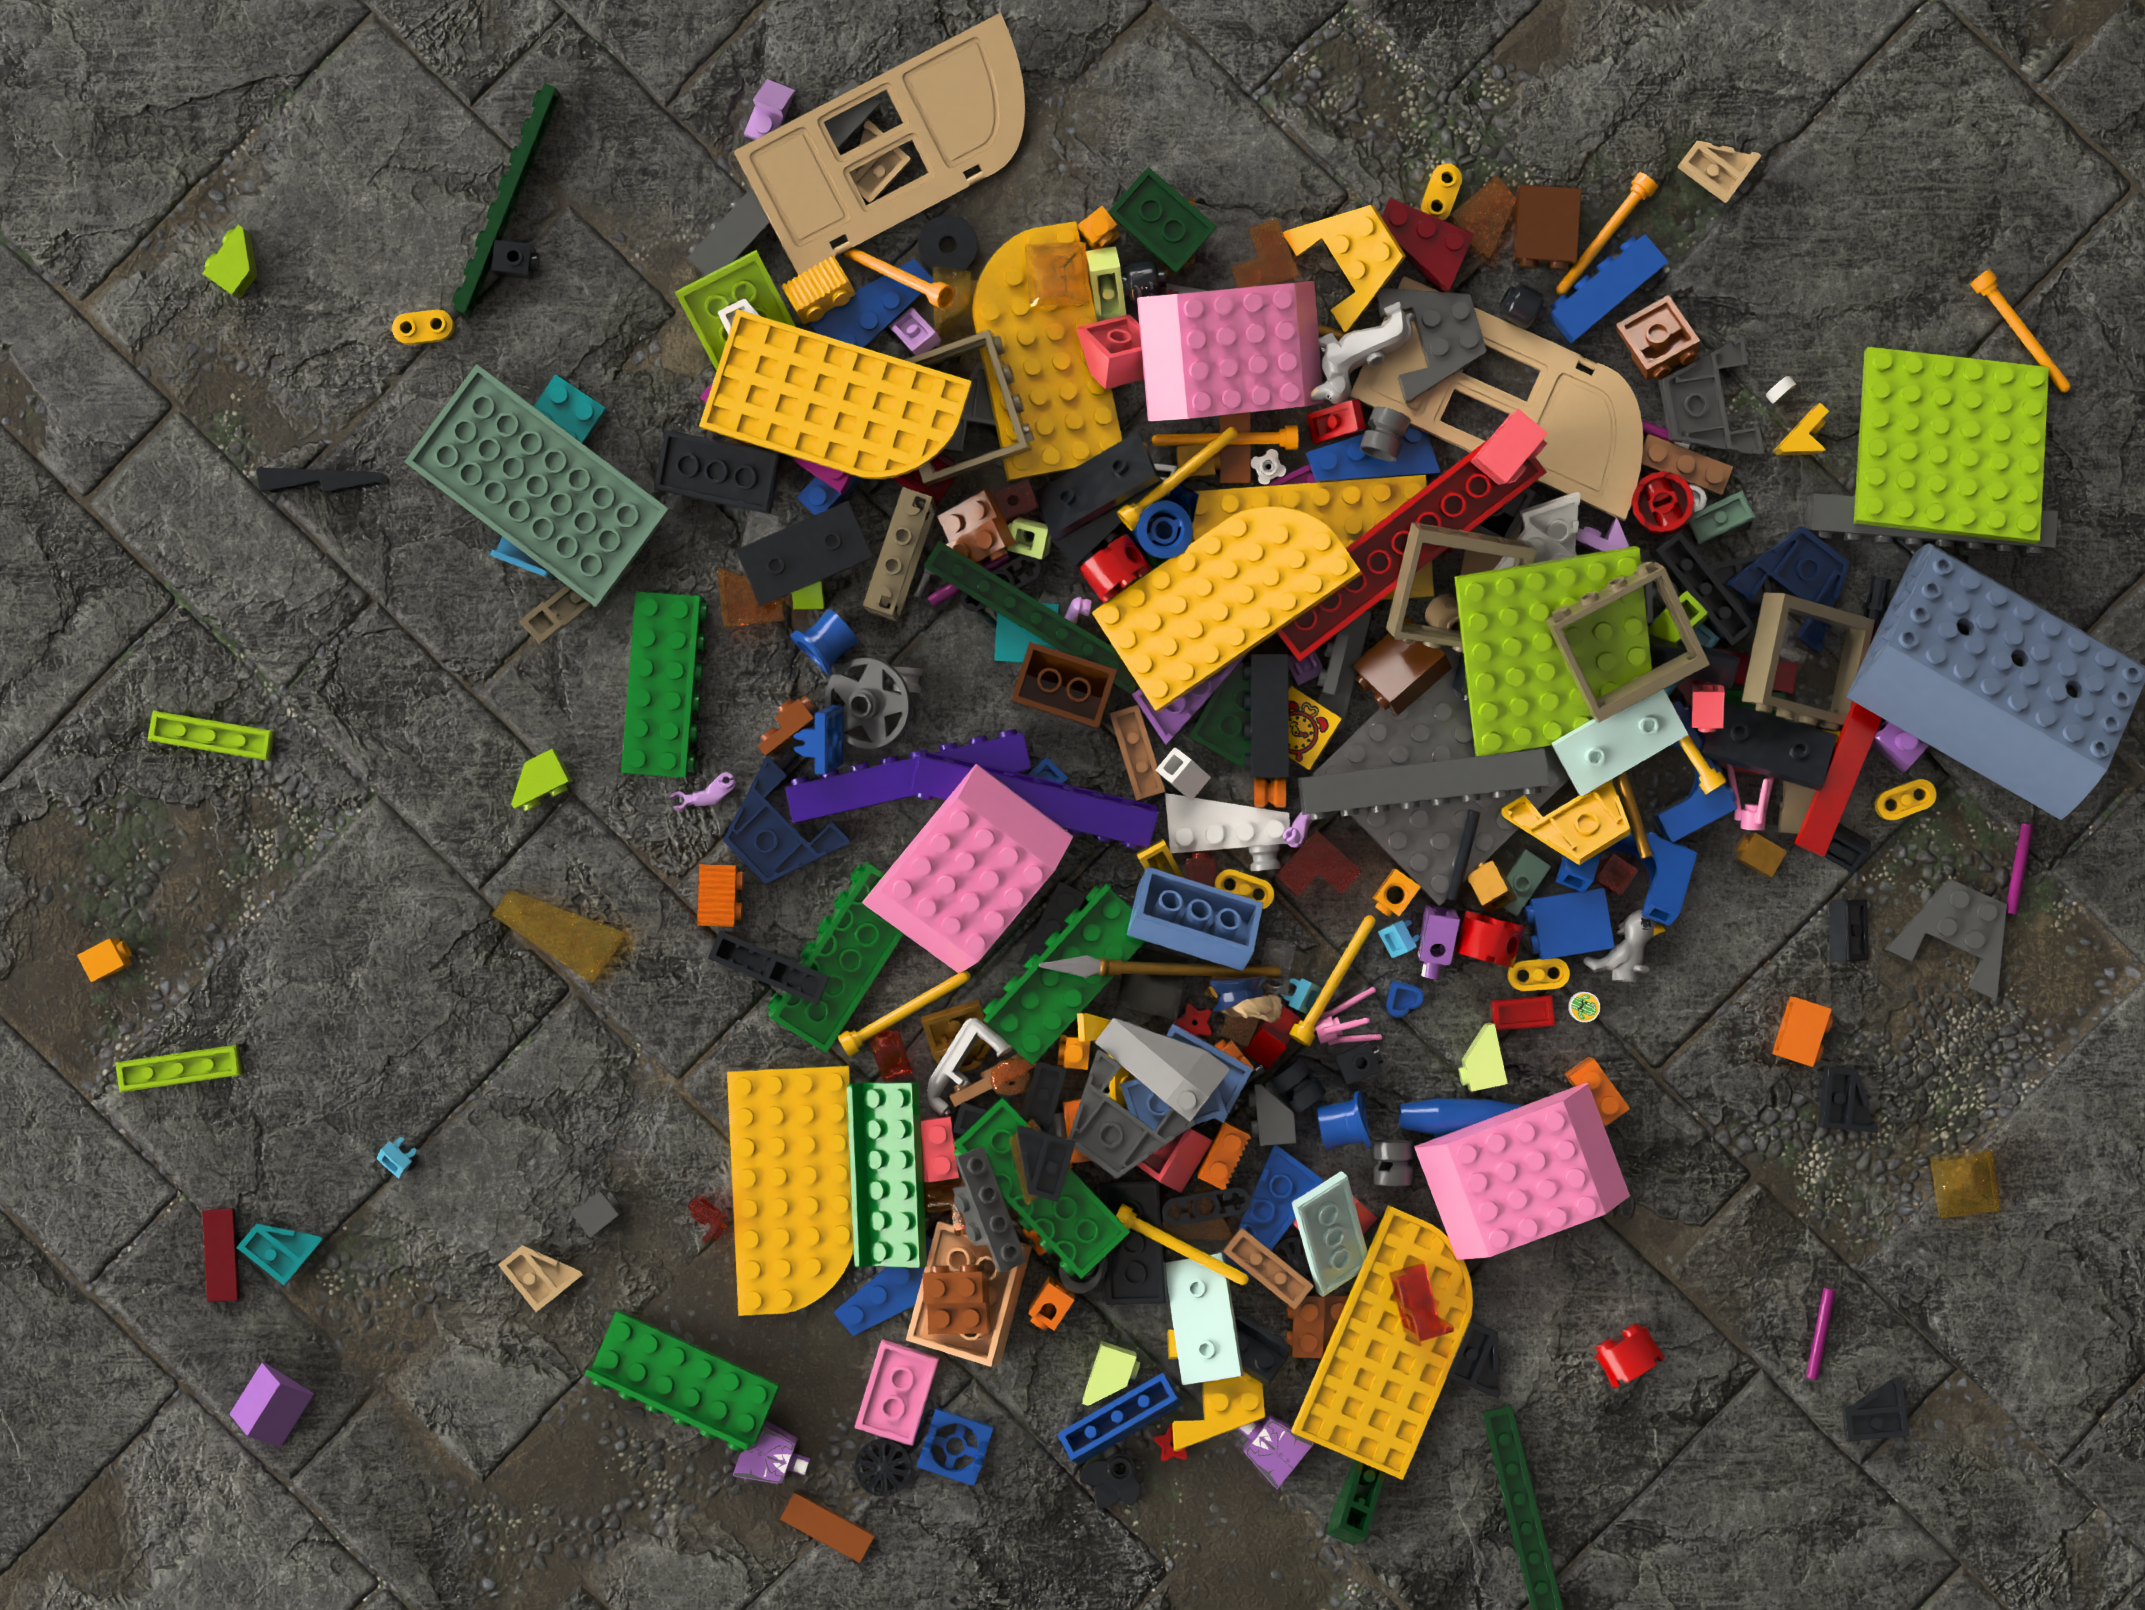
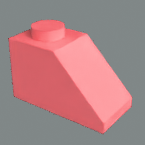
(1707, 706)

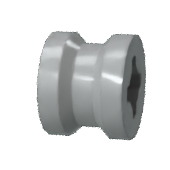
(911, 678)
(1264, 857)

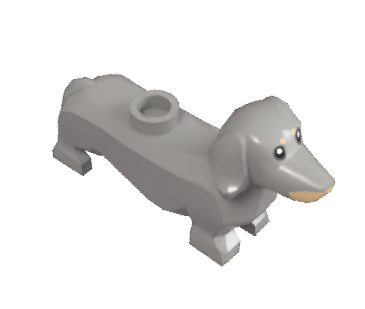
(1358, 349)

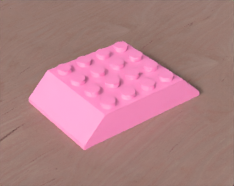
(1230, 350)
(970, 870)
(1523, 1174)

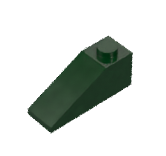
(1356, 1504)

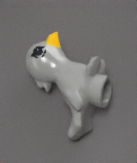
(1628, 956)

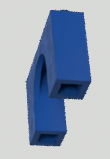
(1696, 808)
(1667, 870)

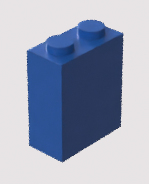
(1569, 923)

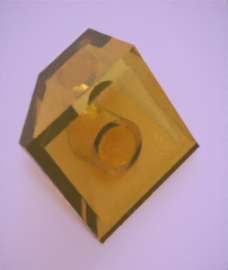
(1057, 273)
(964, 293)
(1965, 1184)

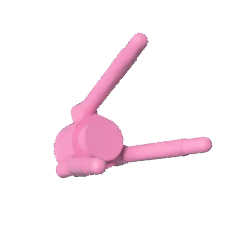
(1753, 815)
(1330, 1029)

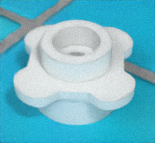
(1276, 470)

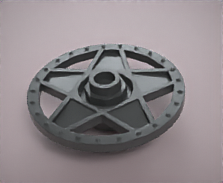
(869, 701)

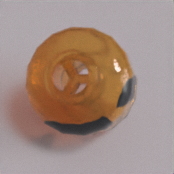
(1006, 1067)

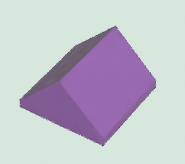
(270, 1405)

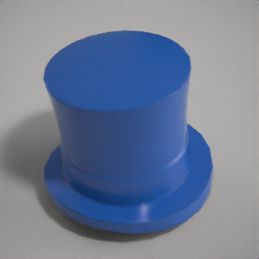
(1163, 530)
(826, 640)
(1344, 1122)

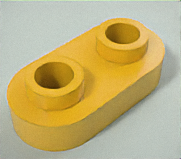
(1442, 192)
(422, 328)
(1904, 799)
(1245, 885)
(1538, 974)

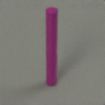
(950, 590)
(2019, 868)
(1820, 1333)

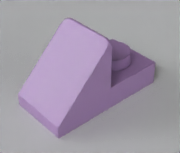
(769, 110)
(915, 333)
(1592, 540)

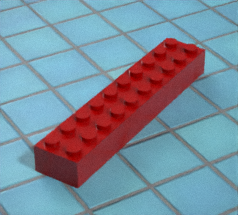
(1454, 500)

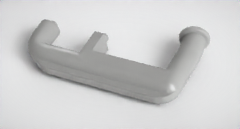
(954, 1057)

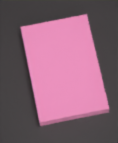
(897, 1392)

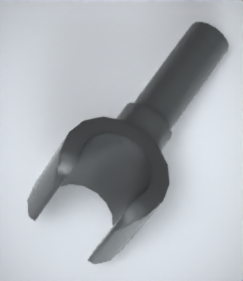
(924, 582)

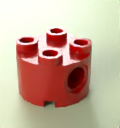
(1663, 503)
(1115, 568)
(1489, 939)
(1629, 1355)

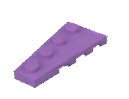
(1176, 715)

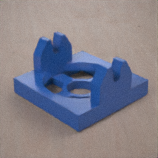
(824, 739)
(929, 1462)

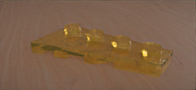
(568, 937)

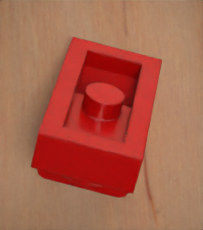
(1336, 422)
(1272, 1038)

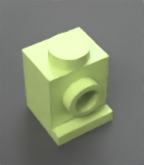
(1035, 548)

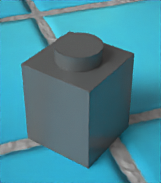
(598, 1211)

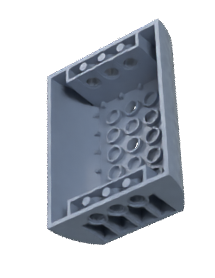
(1979, 704)

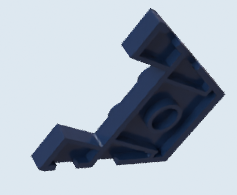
(1802, 568)
(767, 839)

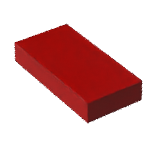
(1523, 1012)

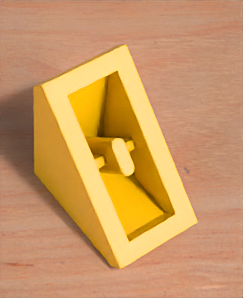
(1158, 857)

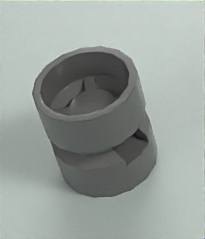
(1383, 438)
(1393, 1162)

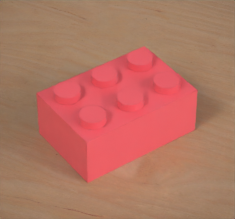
(1509, 447)

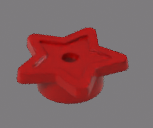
(1201, 1016)
(1167, 1450)

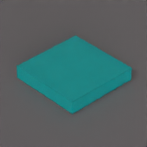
(1013, 640)

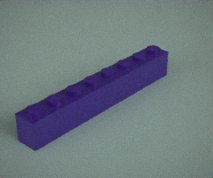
(893, 777)
(1067, 805)

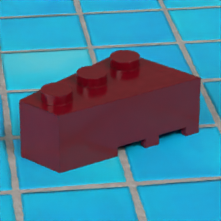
(1428, 242)

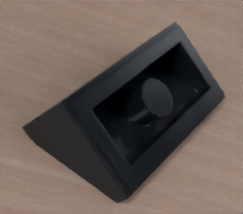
(1848, 848)
(1848, 930)

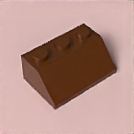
(1063, 685)

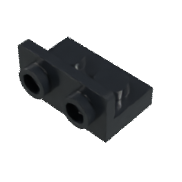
(1260, 1350)

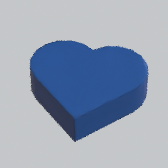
(1402, 998)

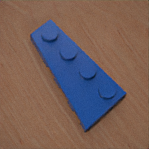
(871, 309)
(1347, 462)
(1270, 1206)
(882, 1297)

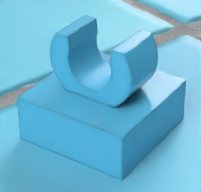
(1397, 938)
(1304, 995)
(394, 1159)

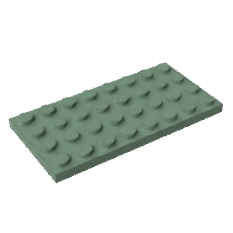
(537, 486)

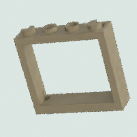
(1013, 403)
(1420, 533)
(900, 555)
(1767, 650)
(1653, 680)

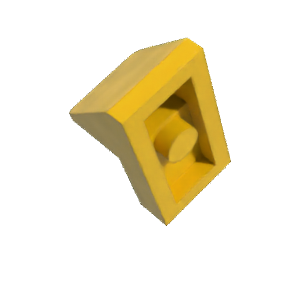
(1799, 440)

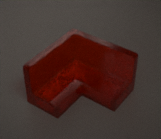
(1316, 858)
(1417, 1304)

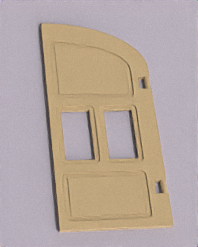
(955, 104)
(1588, 418)

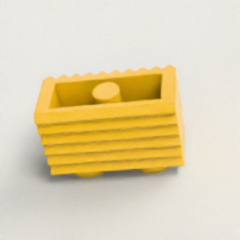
(818, 290)

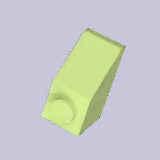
(1106, 283)
(1483, 1061)
(1110, 1372)

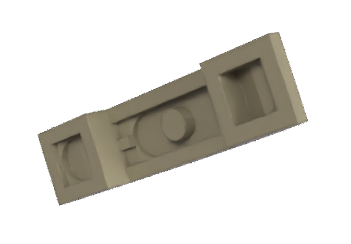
(556, 613)
(1795, 802)

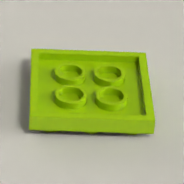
(724, 287)

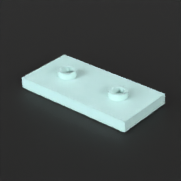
(1610, 747)
(1331, 1233)
(1203, 1322)

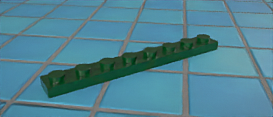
(510, 190)
(1026, 611)
(1521, 1508)

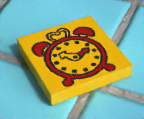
(1308, 728)

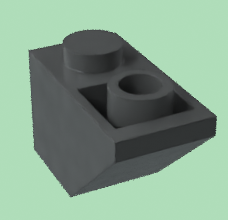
(1273, 1118)

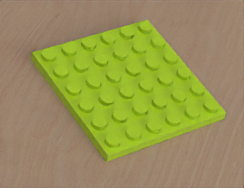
(1951, 445)
(1512, 664)

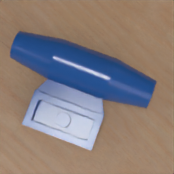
(1448, 1115)

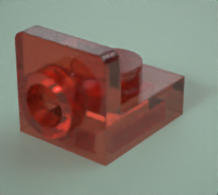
(1201, 868)
(890, 1054)
(705, 1212)

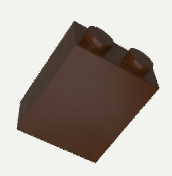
(1546, 227)
(1399, 671)

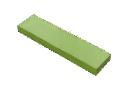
(211, 735)
(179, 1068)

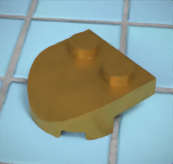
(944, 1026)

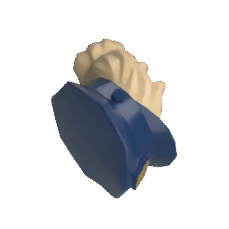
(1245, 998)

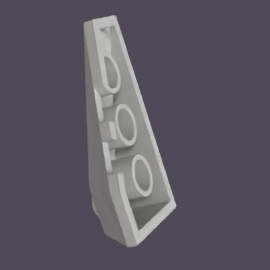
(1169, 1068)

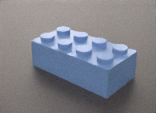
(1195, 918)

